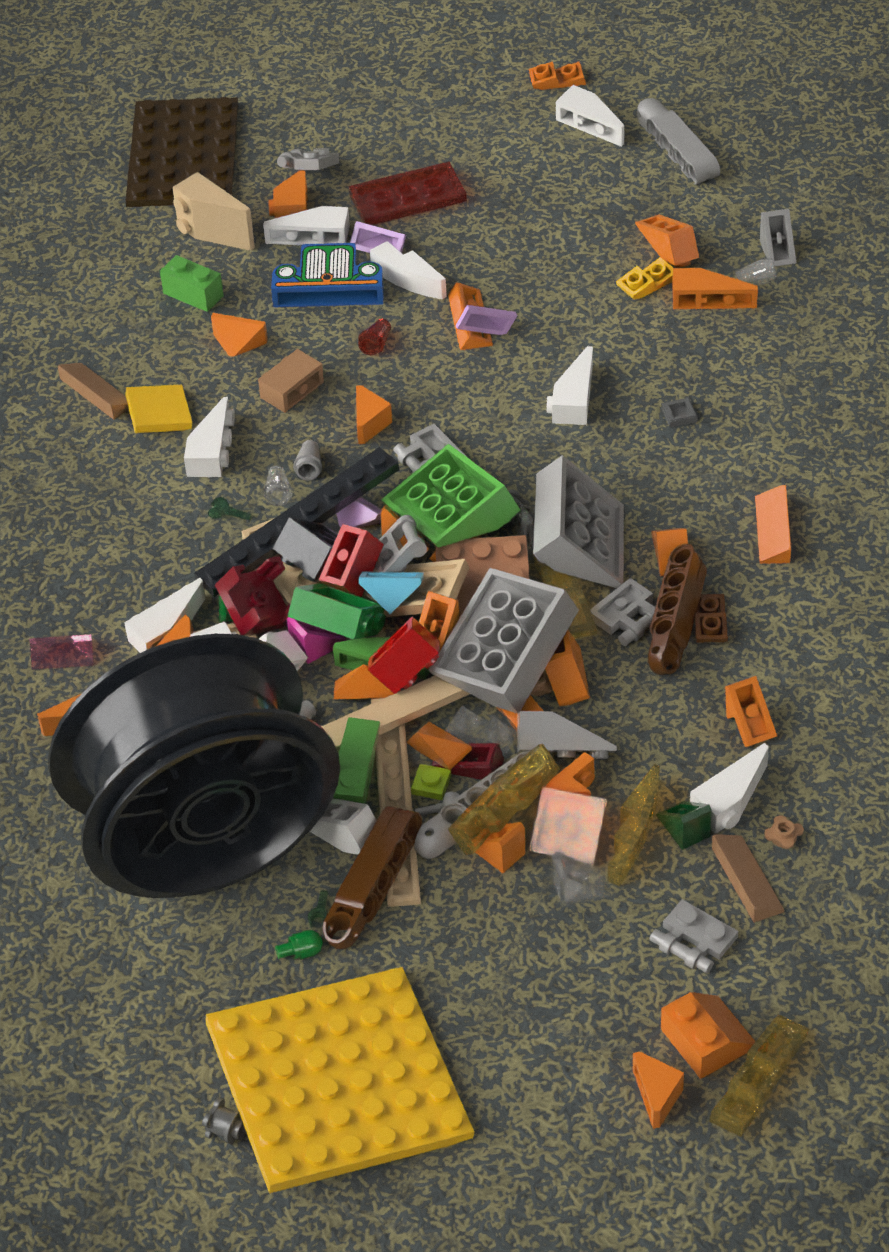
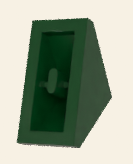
(687, 822)

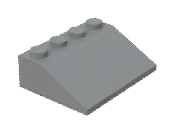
(578, 525)
(505, 639)

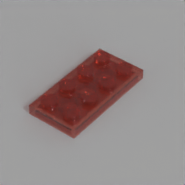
(407, 193)

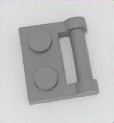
(395, 556)

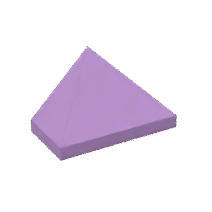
(368, 237)
(486, 320)
(359, 514)

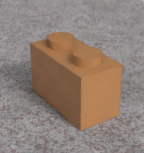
(291, 380)

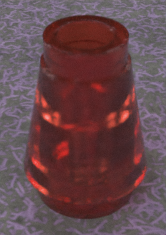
(374, 337)

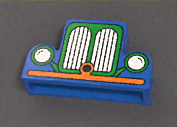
(327, 278)

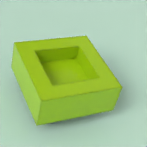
(431, 782)

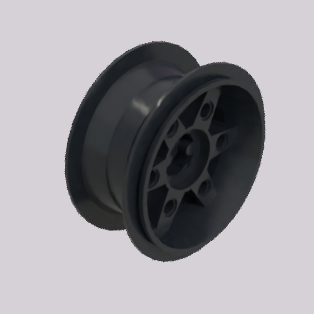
(193, 766)

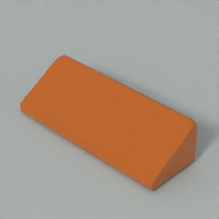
(459, 298)
(773, 526)

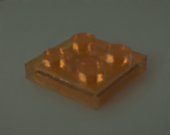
(568, 825)

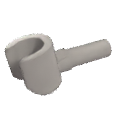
(448, 797)

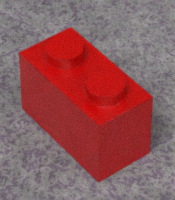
(351, 554)
(404, 656)

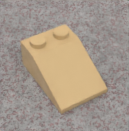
(212, 213)

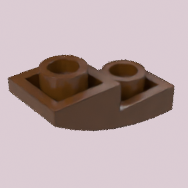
(711, 619)

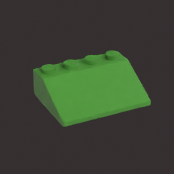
(452, 499)

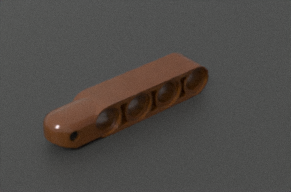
(676, 609)
(372, 875)

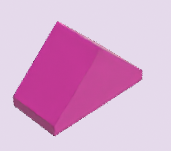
(313, 640)

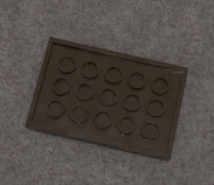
(177, 141)

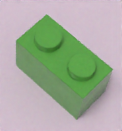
(191, 283)

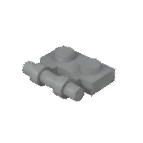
(311, 160)
(423, 443)
(619, 609)
(697, 928)

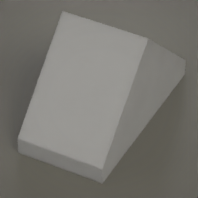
(777, 237)

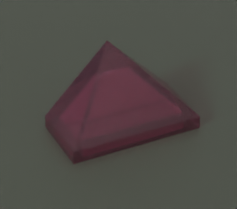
(61, 651)

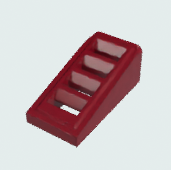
(489, 759)

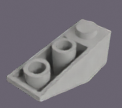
(558, 736)

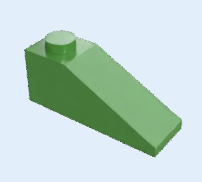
(357, 759)

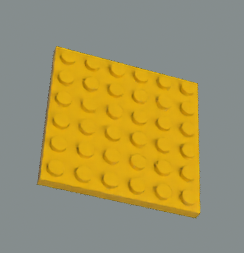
(337, 1079)

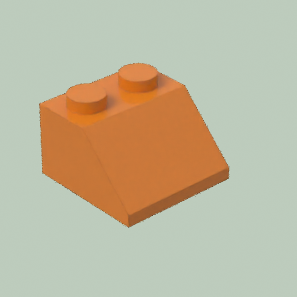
(704, 1032)

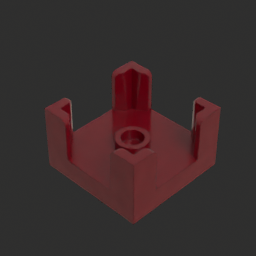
(254, 598)

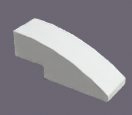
(409, 271)

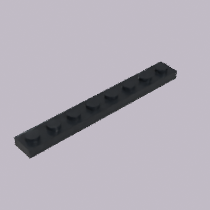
(315, 507)

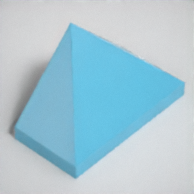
(390, 587)

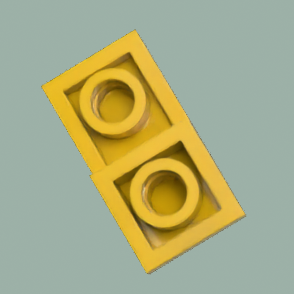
(641, 282)

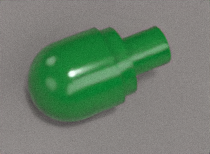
(301, 944)

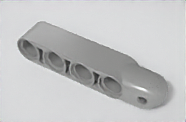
(678, 140)
(440, 838)

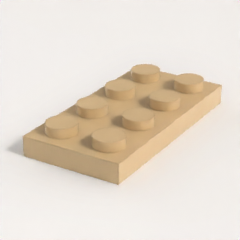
(439, 577)

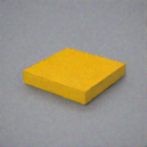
(158, 408)

